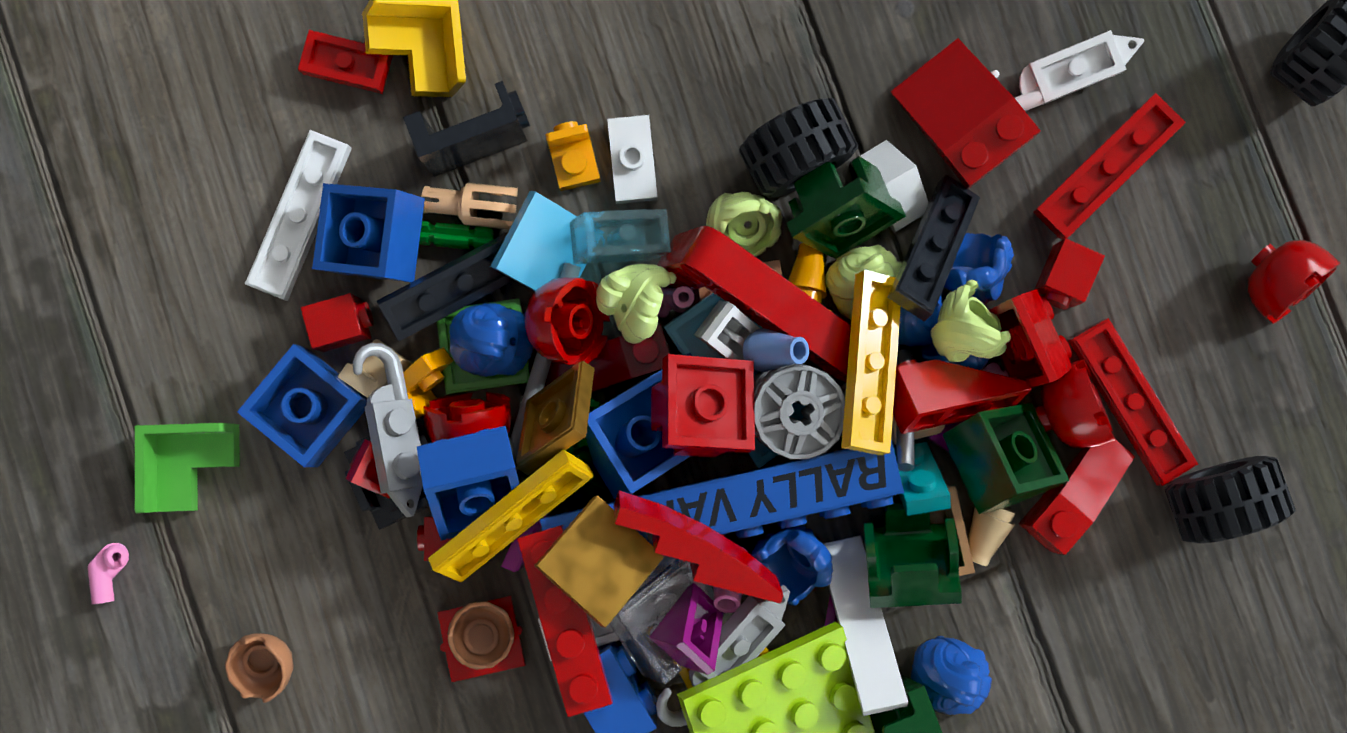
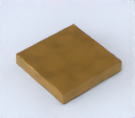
(555, 418)
(599, 562)

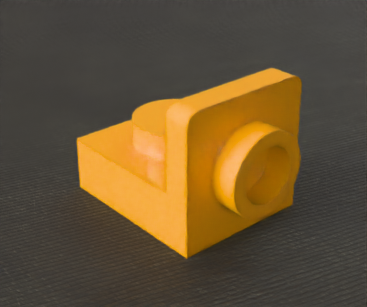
(572, 155)
(423, 376)

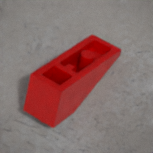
(947, 393)
(1071, 508)

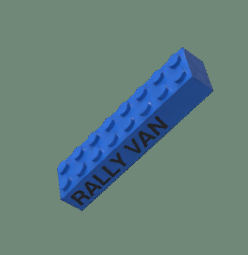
(778, 493)

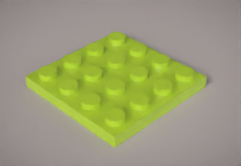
(787, 690)

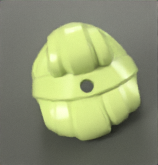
(731, 212)
(841, 274)
(634, 298)
(967, 327)

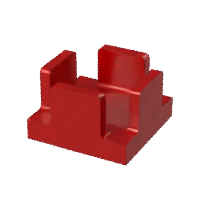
(704, 405)

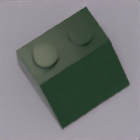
(1004, 457)

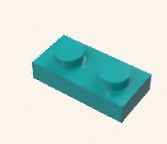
(923, 485)

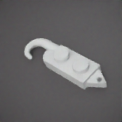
(1074, 68)

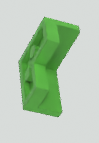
(169, 462)

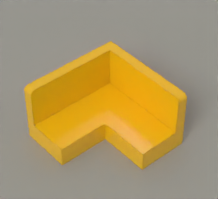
(426, 33)

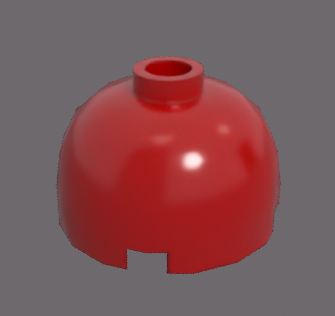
(1288, 276)
(566, 321)
(1075, 409)
(460, 415)

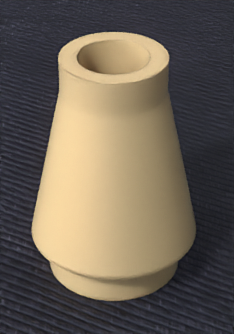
(988, 533)

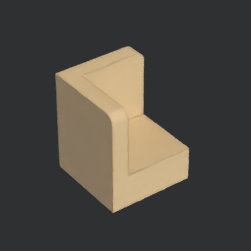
(372, 375)

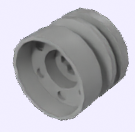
(822, 413)

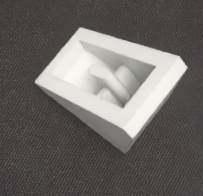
(901, 181)
(726, 330)

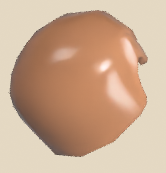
(480, 635)
(259, 666)

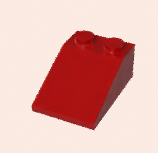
(965, 113)
(1035, 347)

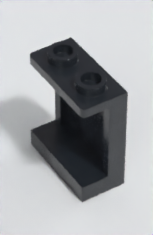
(471, 138)

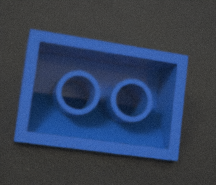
(622, 440)

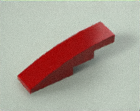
(711, 555)

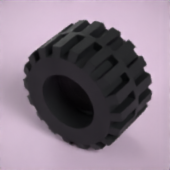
(1316, 55)
(796, 145)
(1230, 500)

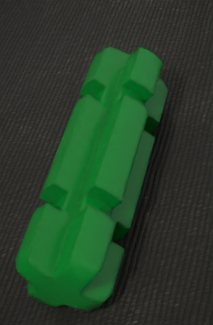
(454, 235)

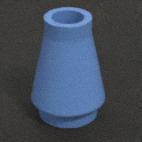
(774, 350)

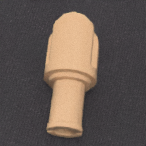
(466, 203)

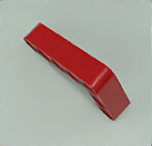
(715, 261)

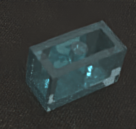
(620, 236)

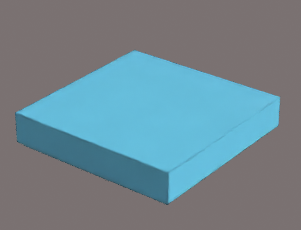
(537, 243)

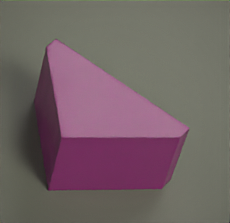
(691, 631)

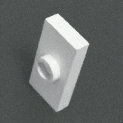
(632, 159)

